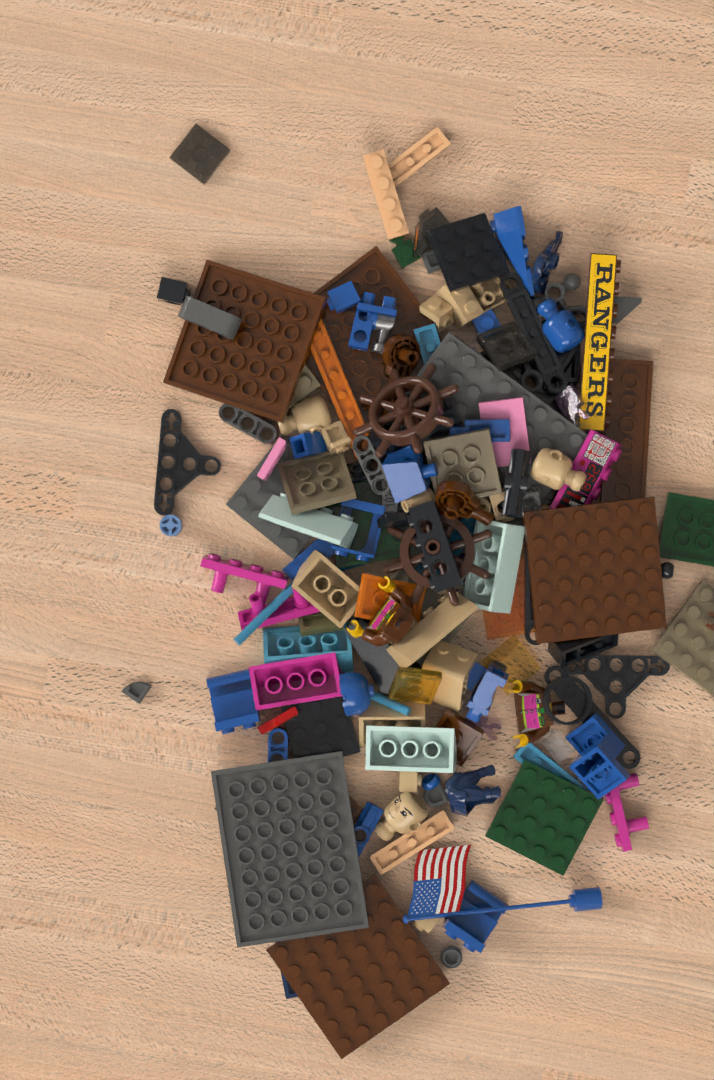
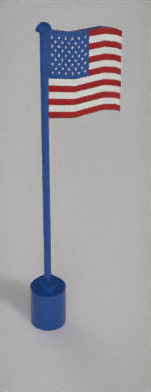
(441, 887)

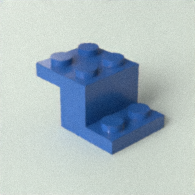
(597, 756)

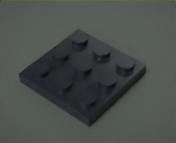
(467, 252)
(321, 728)

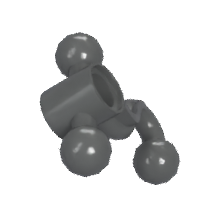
(571, 282)

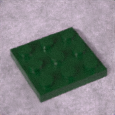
(688, 529)

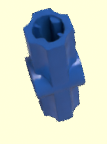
(367, 821)

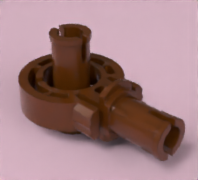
(399, 357)
(460, 502)

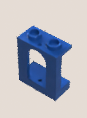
(369, 550)

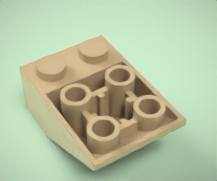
(474, 300)

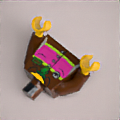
(391, 619)
(530, 711)

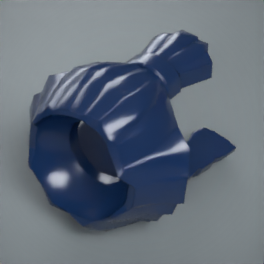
(464, 792)

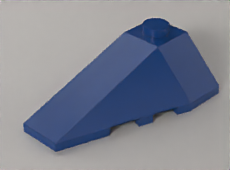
(510, 233)

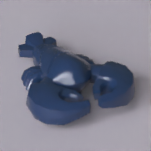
(546, 261)

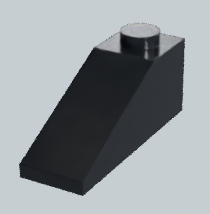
(577, 649)

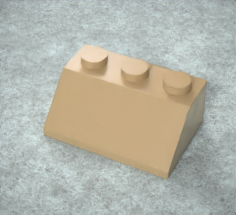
(327, 588)
(381, 715)

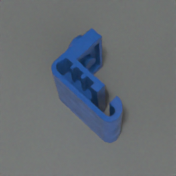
(233, 701)
(474, 928)

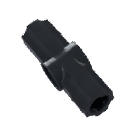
(516, 483)

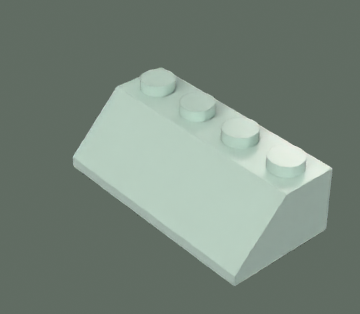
(314, 522)
(501, 558)
(411, 749)

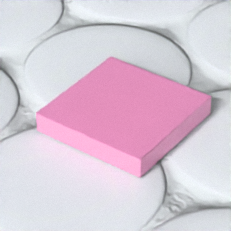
(272, 459)

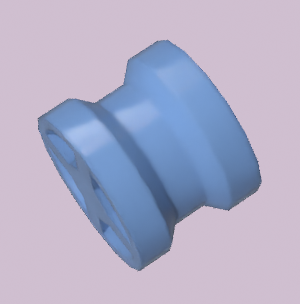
(167, 525)

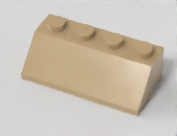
(430, 629)

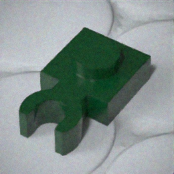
(403, 251)

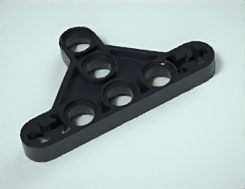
(177, 473)
(626, 676)

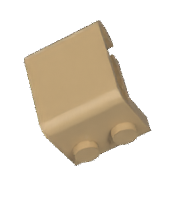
(455, 667)

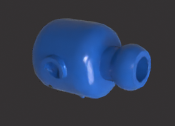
(560, 327)

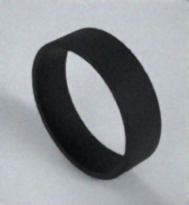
(545, 700)

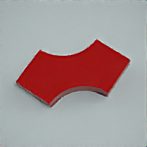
(278, 720)

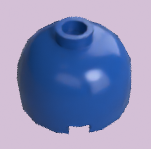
(355, 692)

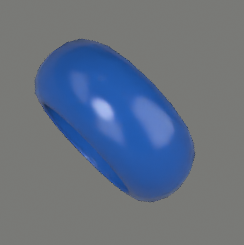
(430, 781)

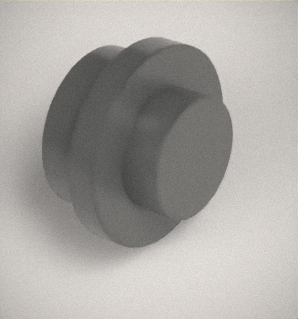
(451, 957)

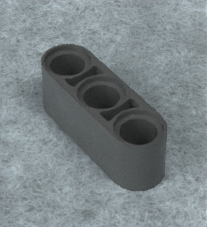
(210, 317)
(255, 431)
(365, 459)

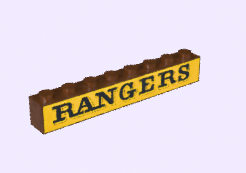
(597, 340)

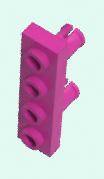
(234, 567)
(289, 609)
(617, 817)

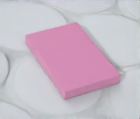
(513, 409)

